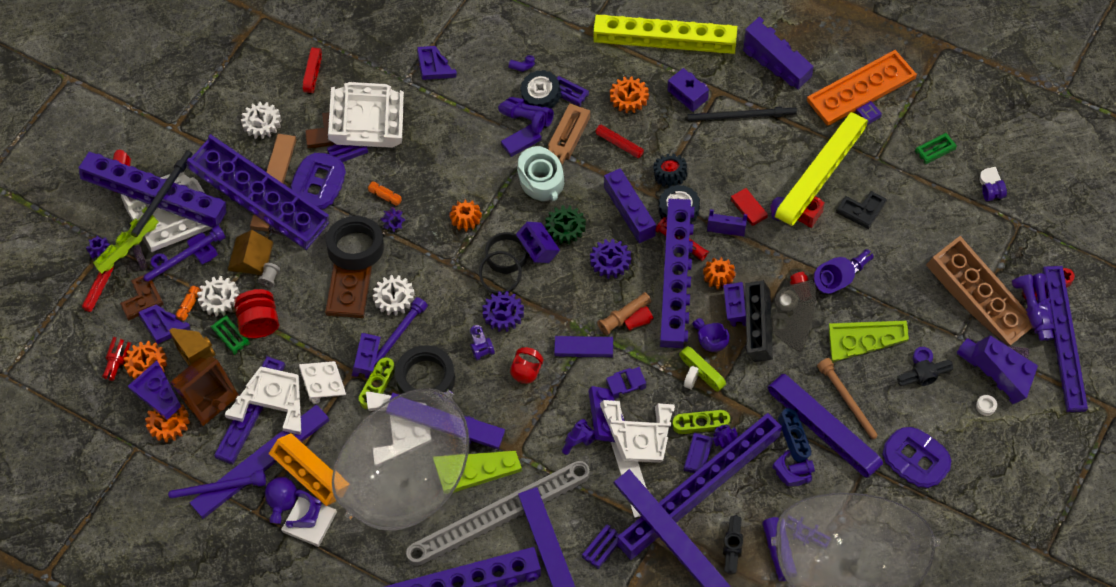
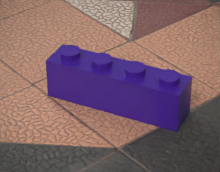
(629, 206)

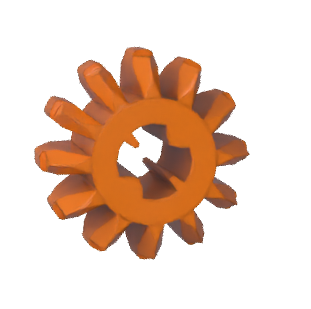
(465, 215)
(719, 273)

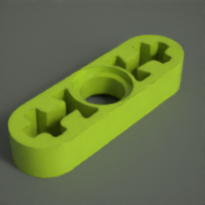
(705, 371)
(377, 375)
(686, 417)

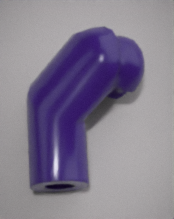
(524, 65)

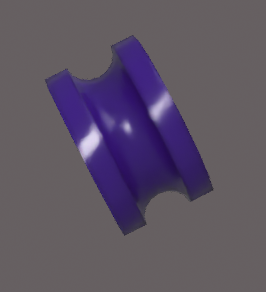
(156, 258)

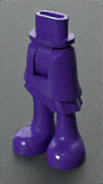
(1038, 313)

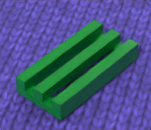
(938, 150)
(239, 346)

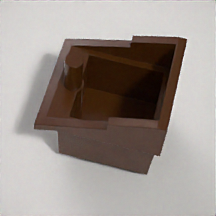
(205, 388)

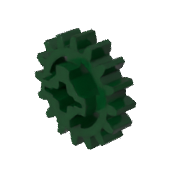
(565, 224)

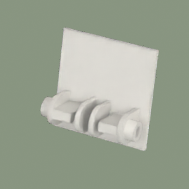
(322, 380)

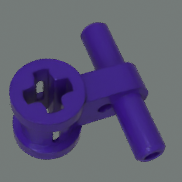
(480, 343)
(580, 433)

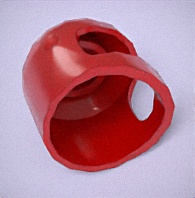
(525, 371)

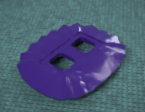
(329, 186)
(925, 447)

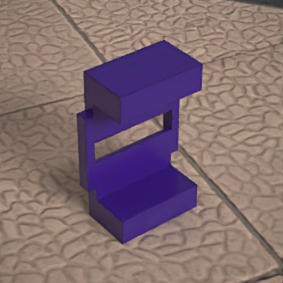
(616, 384)

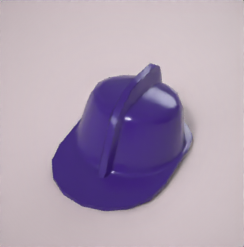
(834, 275)

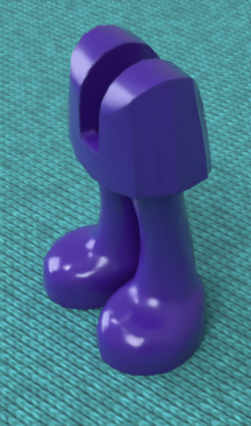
(516, 108)

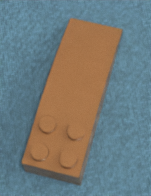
(980, 291)

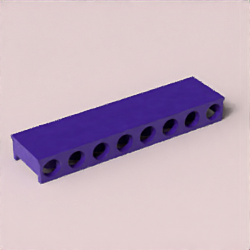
(258, 192)

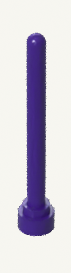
(215, 235)
(418, 306)
(257, 478)

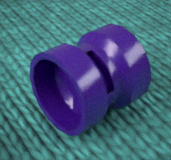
(994, 190)

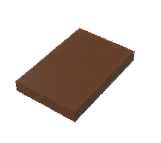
(348, 292)

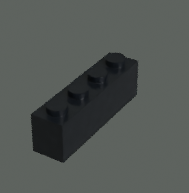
(758, 321)

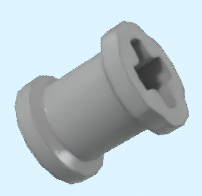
(268, 275)

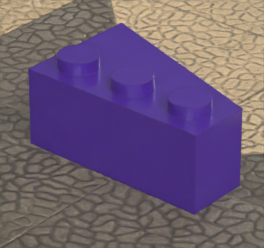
(1006, 367)

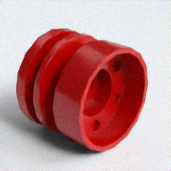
(256, 313)

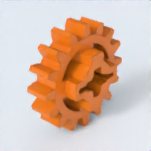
(620, 93)
(136, 361)
(170, 427)

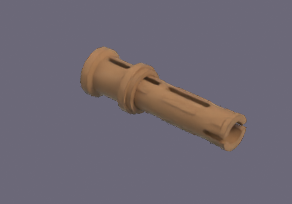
(617, 317)

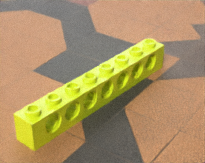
(665, 34)

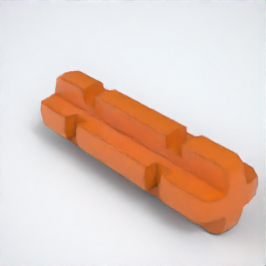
(384, 193)
(187, 303)

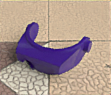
(785, 475)
(311, 516)

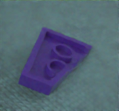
(156, 391)
(601, 427)

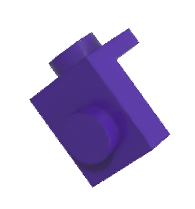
(205, 254)

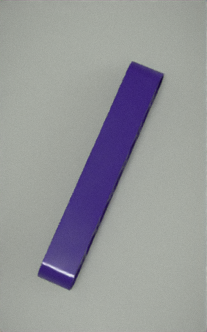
(825, 425)

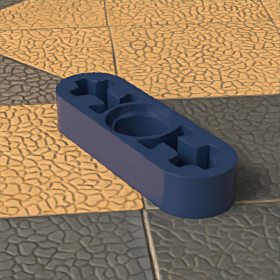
(791, 423)

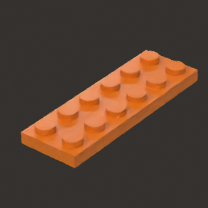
(861, 87)

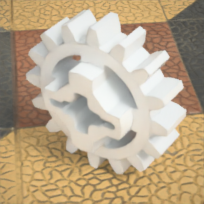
(261, 120)
(216, 294)
(384, 295)

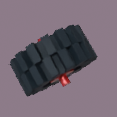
(670, 170)

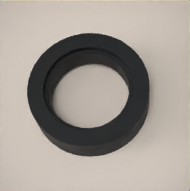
(360, 260)
(424, 353)

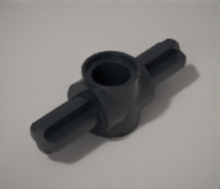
(925, 373)
(732, 553)

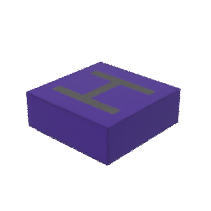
(869, 112)

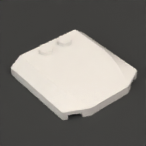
(366, 115)
(171, 226)

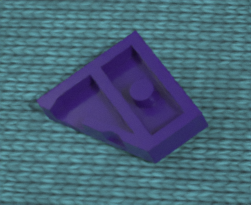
(433, 64)
(160, 322)

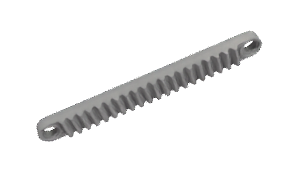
(494, 515)

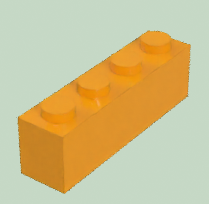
(304, 467)

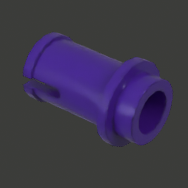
(802, 468)

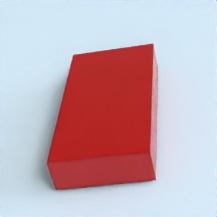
(749, 205)

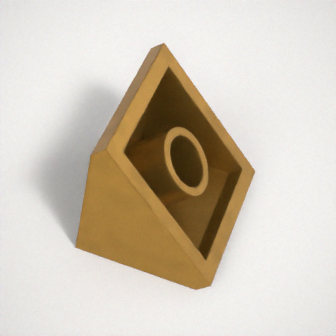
(250, 253)

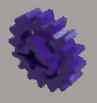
(610, 258)
(502, 313)

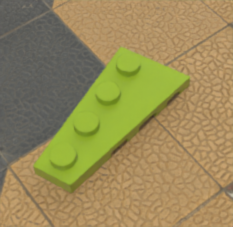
(123, 244)
(864, 337)
(488, 467)

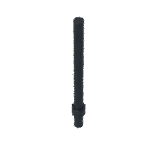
(777, 112)
(179, 167)

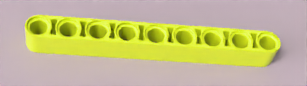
(821, 169)

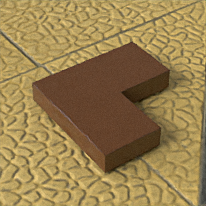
(319, 136)
(146, 297)

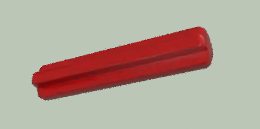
(619, 141)
(96, 290)

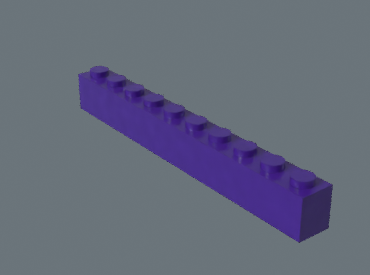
(704, 482)

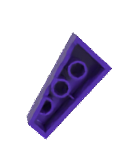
(776, 54)

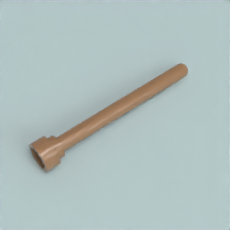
(827, 367)

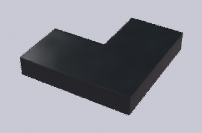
(864, 213)

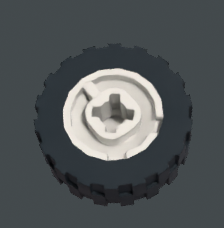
(541, 89)
(679, 192)

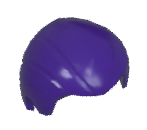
(711, 336)
(280, 497)

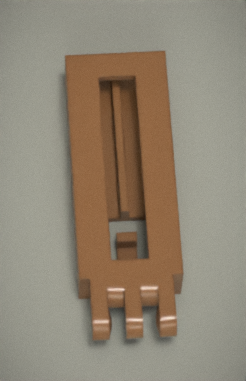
(569, 130)

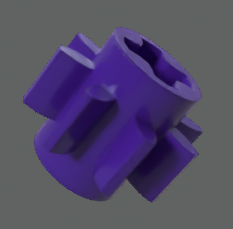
(389, 215)
(97, 246)
(724, 435)

